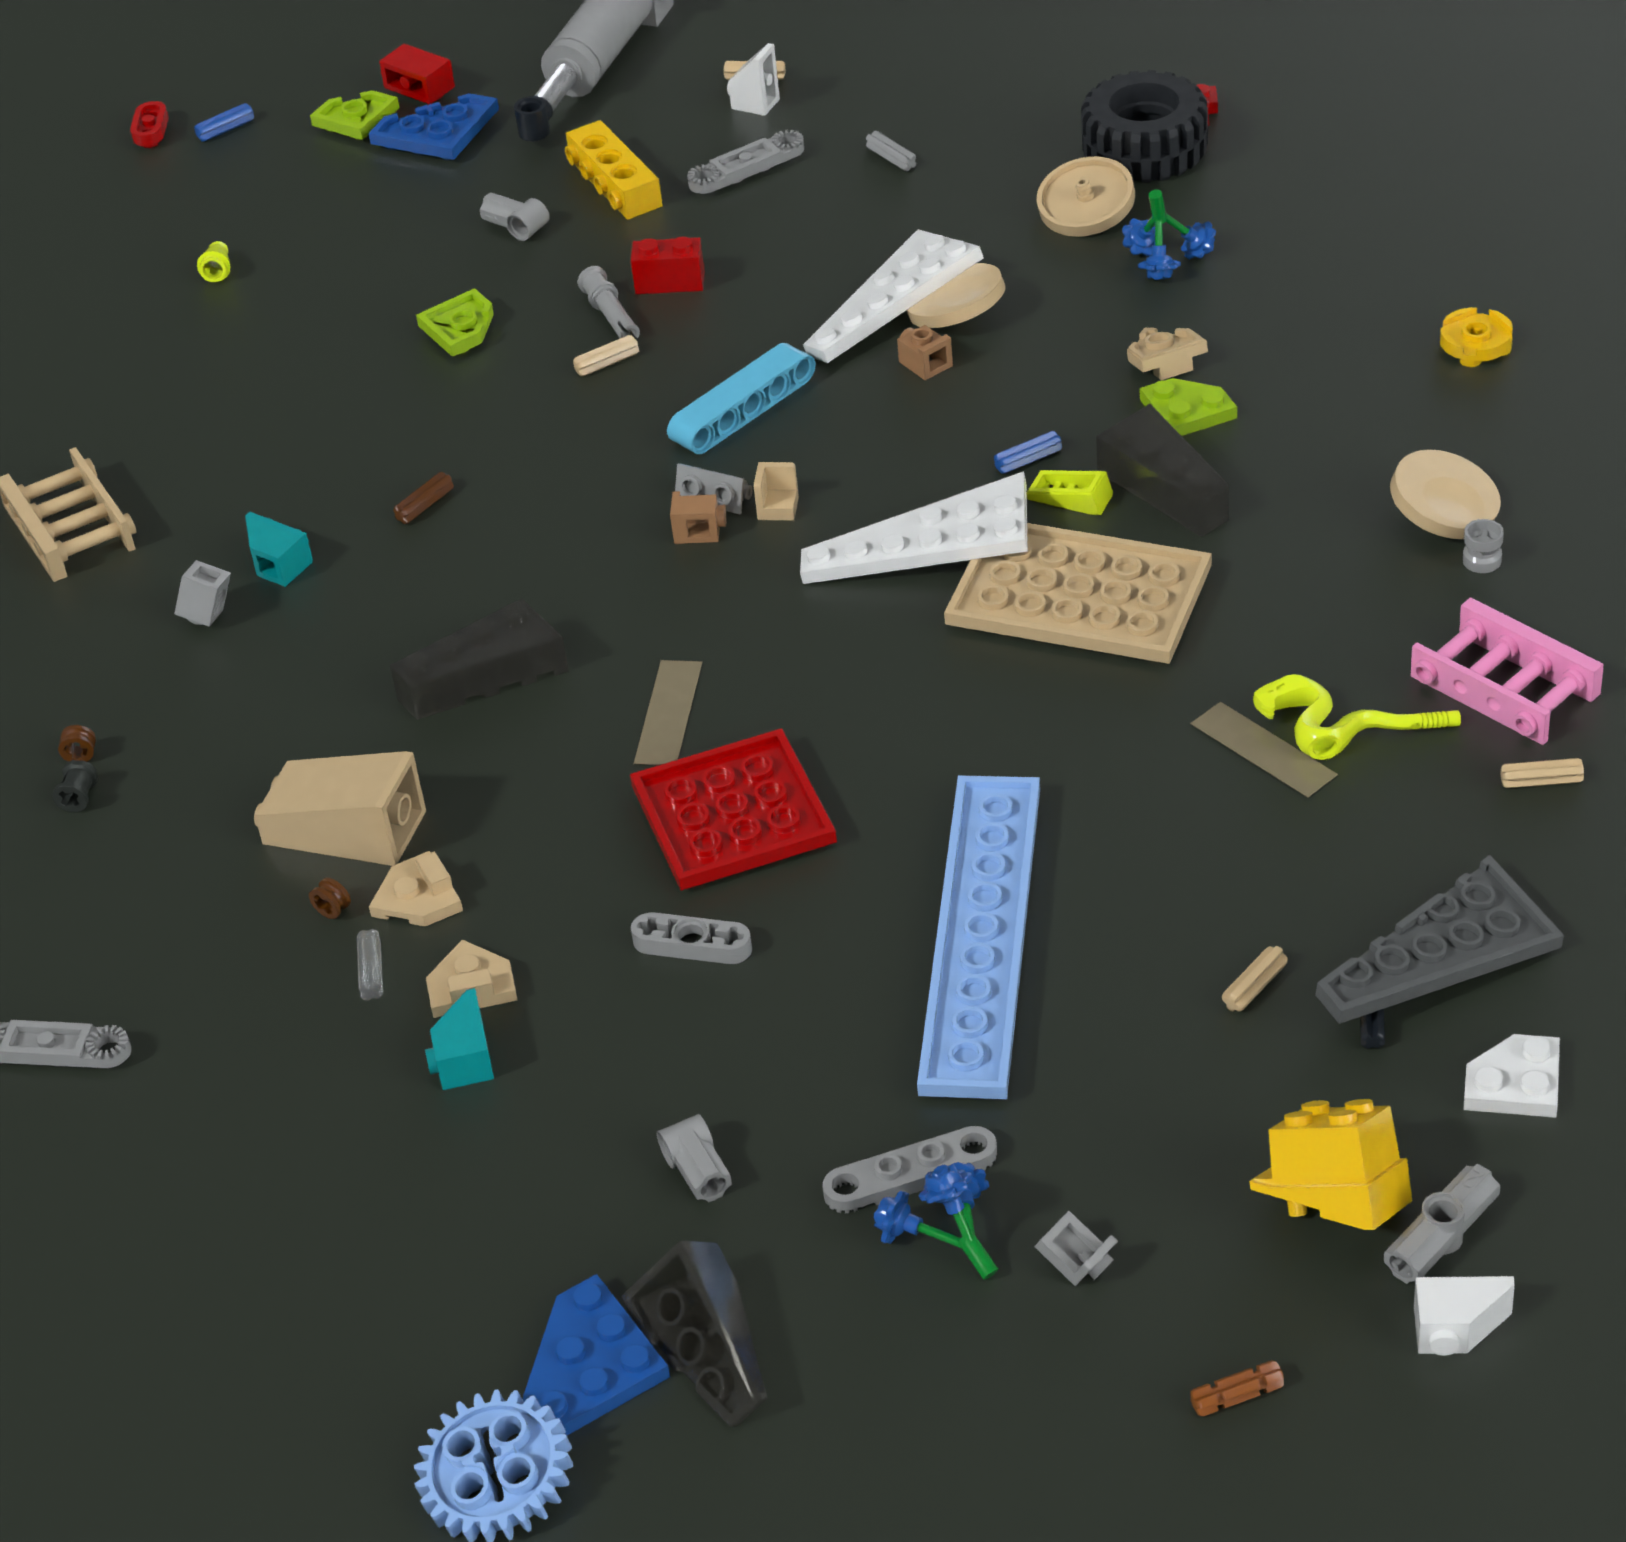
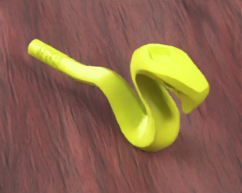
(1327, 742)

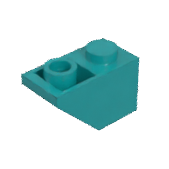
(277, 549)

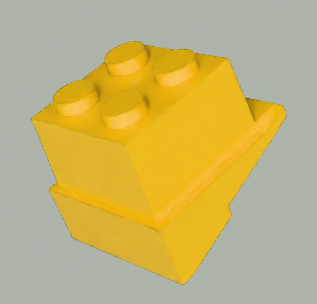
(1338, 1163)

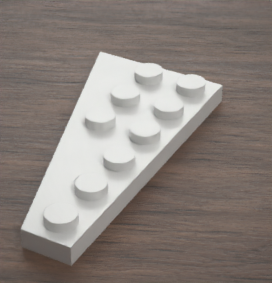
(902, 281)
(955, 529)

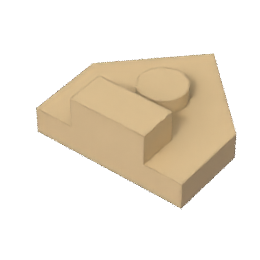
(1166, 352)
(417, 891)
(467, 969)

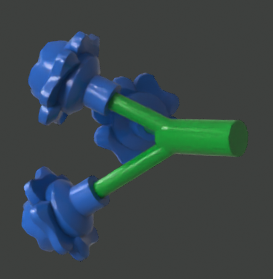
(1148, 240)
(955, 1188)

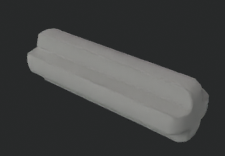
(891, 150)

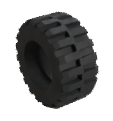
(1146, 123)

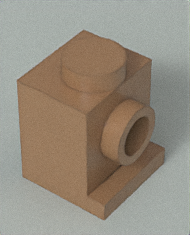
(919, 344)
(696, 518)

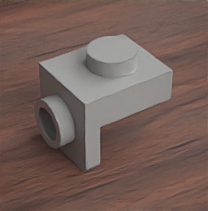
(1075, 1249)

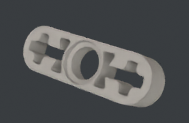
(720, 931)

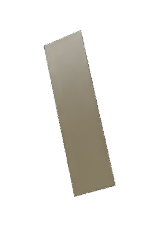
(668, 712)
(1264, 749)

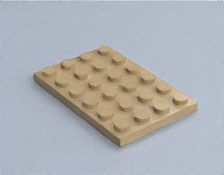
(1084, 593)

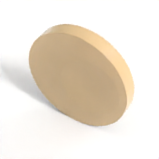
(1086, 196)
(960, 298)
(1443, 492)

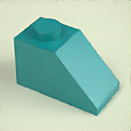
(460, 1045)

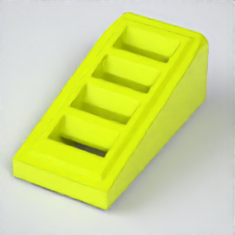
(1072, 490)

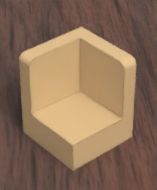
(776, 491)

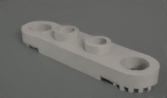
(745, 162)
(62, 1044)
(905, 1168)

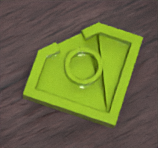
(354, 116)
(458, 322)
(1189, 404)

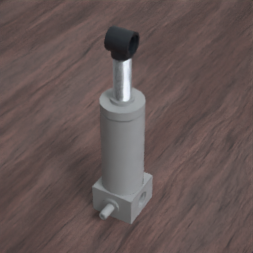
(583, 55)

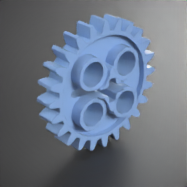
(451, 1479)

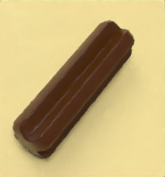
(423, 497)

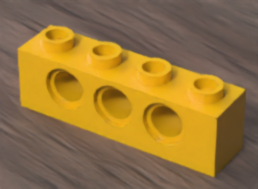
(613, 169)

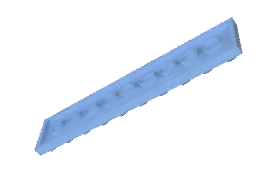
(980, 939)

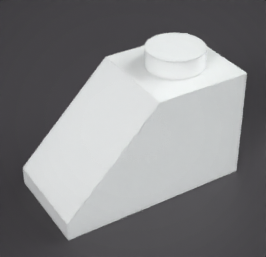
(756, 83)
(1459, 1311)

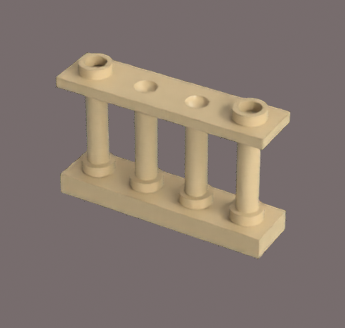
(42, 535)

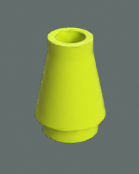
(214, 262)

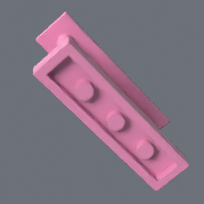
(1523, 646)

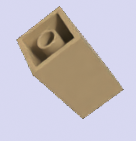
(344, 806)

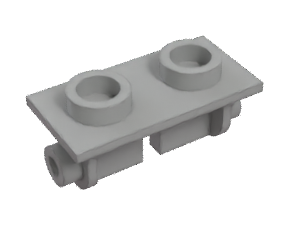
(699, 481)

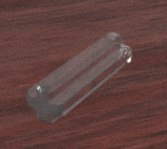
(369, 964)

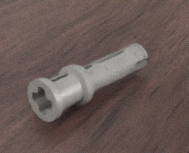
(604, 297)

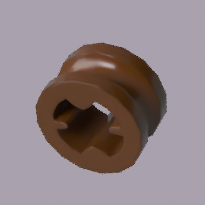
(81, 735)
(329, 898)

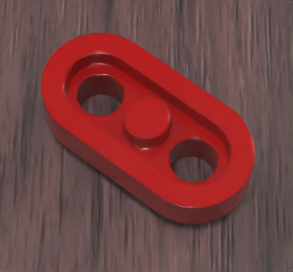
(149, 124)

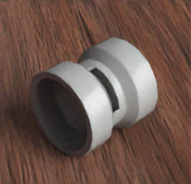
(1483, 546)

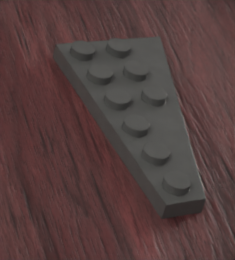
(1445, 941)

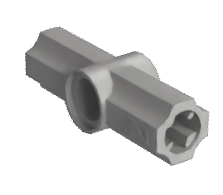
(1442, 1223)

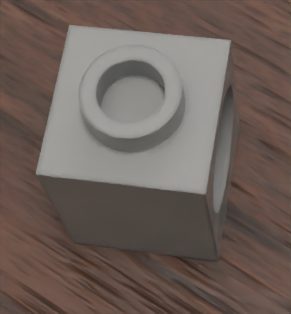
(202, 593)

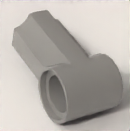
(518, 217)
(692, 1151)

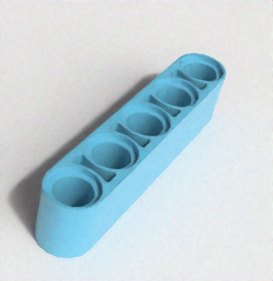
(741, 398)

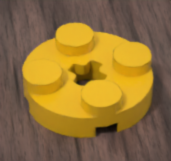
(1476, 336)

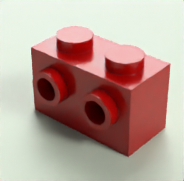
(417, 73)
(667, 265)

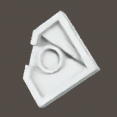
(1515, 1077)

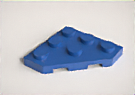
(436, 129)
(591, 1357)

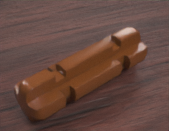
(1237, 1388)

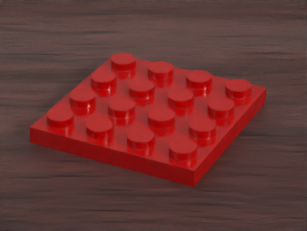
(732, 809)

